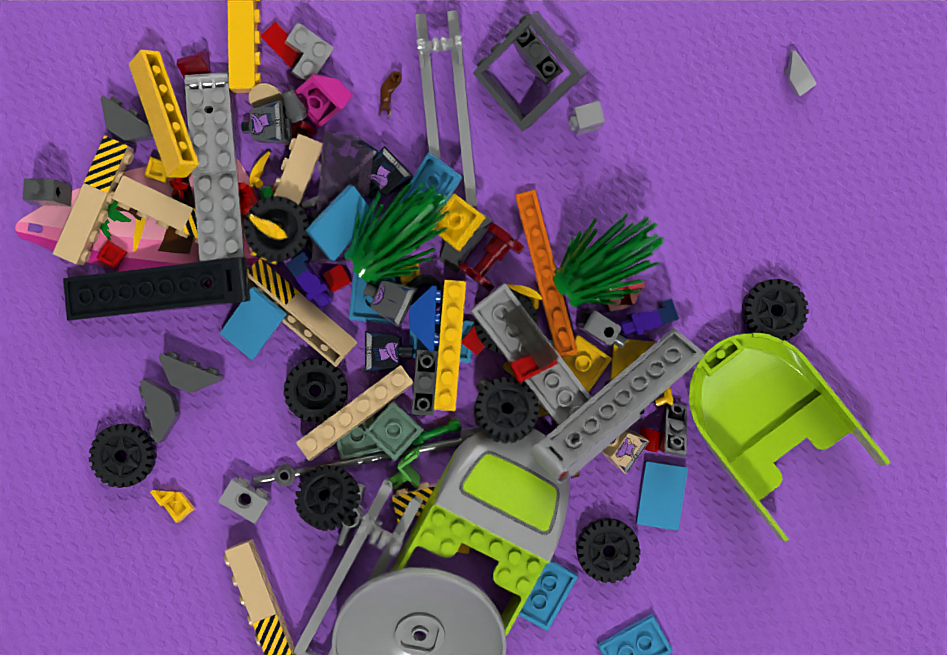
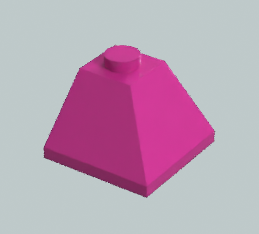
(322, 98)

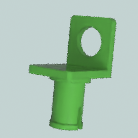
(406, 471)

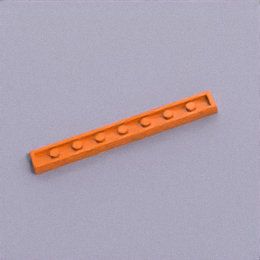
(543, 267)

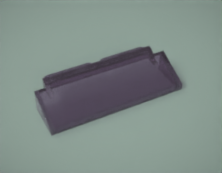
(341, 164)

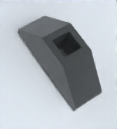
(537, 56)
(125, 123)
(452, 257)
(188, 374)
(425, 382)
(160, 409)
(674, 430)

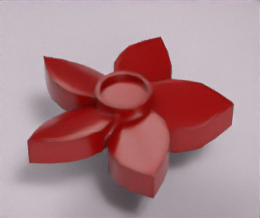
(178, 186)

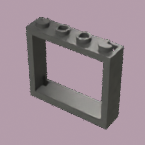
(559, 48)

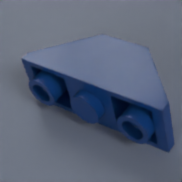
(424, 317)

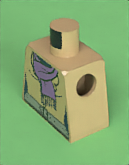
(625, 450)

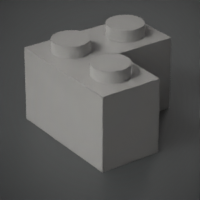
(313, 52)

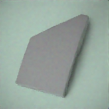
(799, 75)

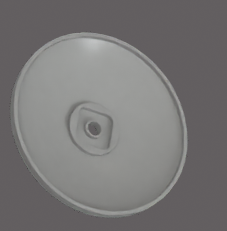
(395, 605)

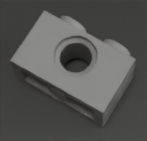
(586, 118)
(233, 499)

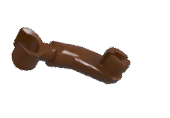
(387, 89)

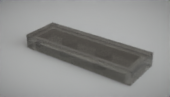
(530, 337)

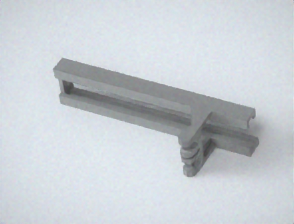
(455, 45)
(367, 526)

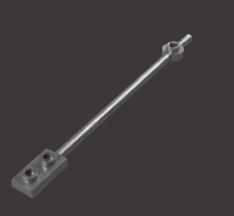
(293, 473)

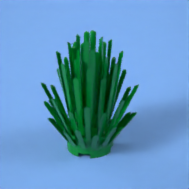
(394, 234)
(600, 268)

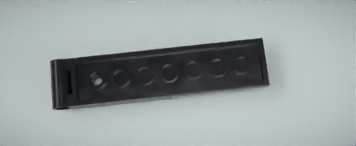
(157, 289)

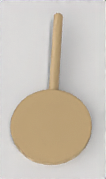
(264, 94)

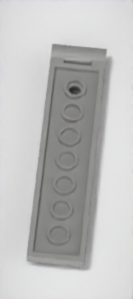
(216, 175)
(554, 388)
(615, 406)

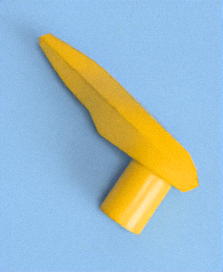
(257, 171)
(268, 228)
(527, 292)
(666, 398)

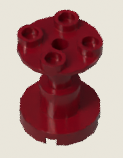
(495, 250)

